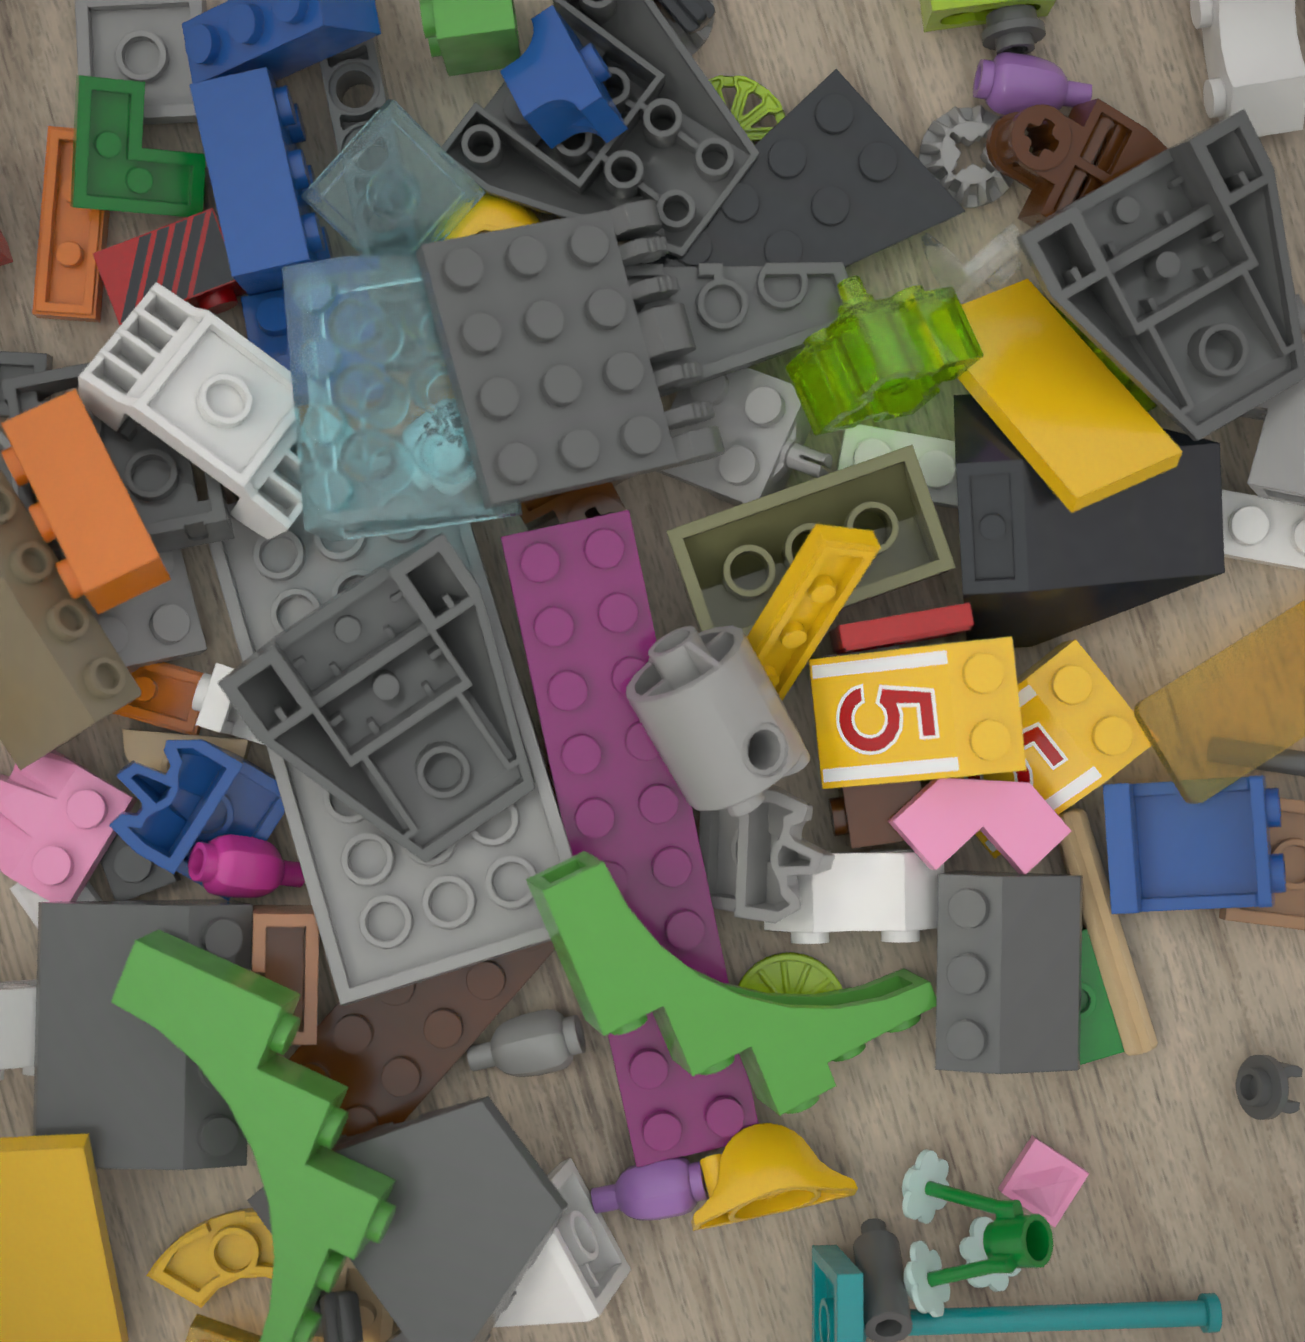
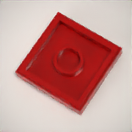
(901, 629)

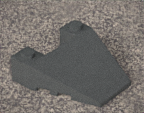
(463, 1222)

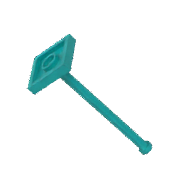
(839, 1310)

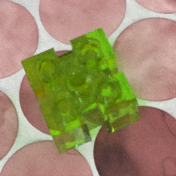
(882, 356)

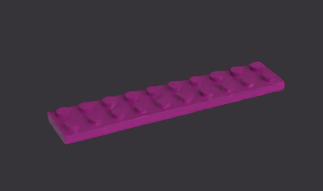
(583, 642)

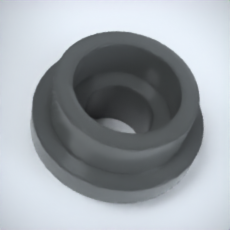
(1013, 29)

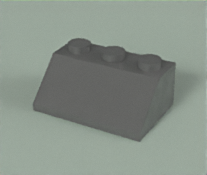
(1008, 972)

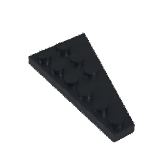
(823, 190)

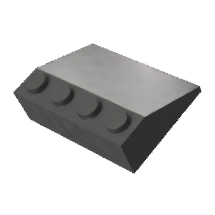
(110, 1070)

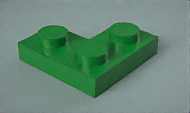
(113, 167)

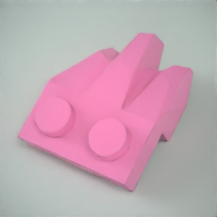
(56, 825)

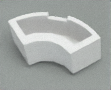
(1252, 62)
(866, 892)

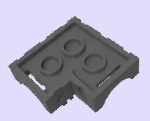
(151, 470)

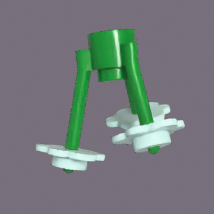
(993, 1249)

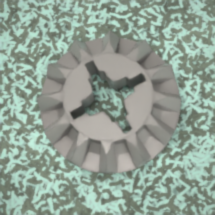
(938, 153)

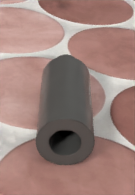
(884, 1292)

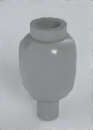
(531, 1044)

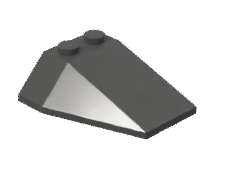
(1182, 276)
(394, 701)

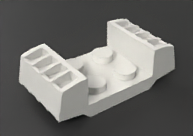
(207, 399)

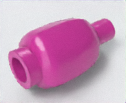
(242, 867)

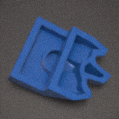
(196, 800)

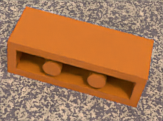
(82, 503)

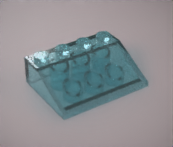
(375, 403)

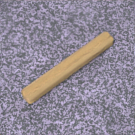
(1107, 936)

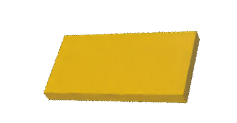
(1060, 400)
(55, 1245)

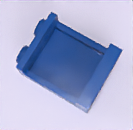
(1192, 854)

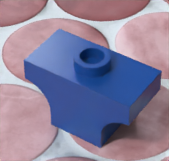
(562, 84)

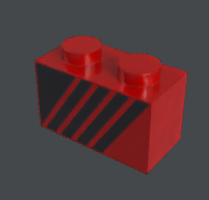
(181, 257)

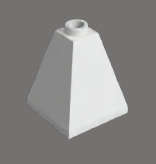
(575, 1268)

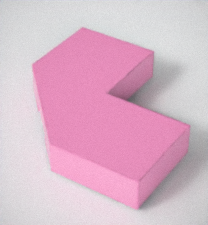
(955, 809)

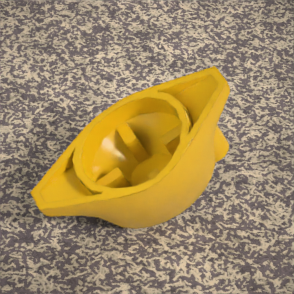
(763, 1174)

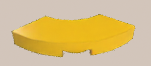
(216, 1255)

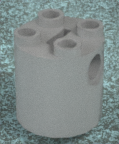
(716, 718)

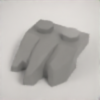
(757, 857)

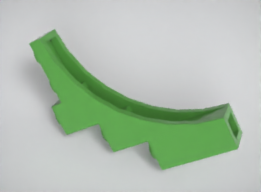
(780, 1037)
(290, 1115)

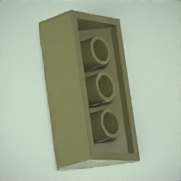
(742, 553)

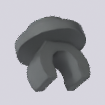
(1264, 1087)

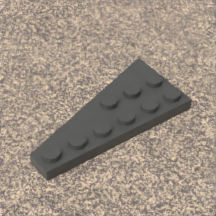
(746, 311)

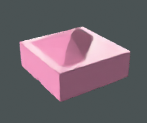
(1043, 1180)

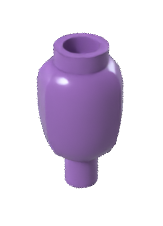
(1024, 80)
(654, 1190)

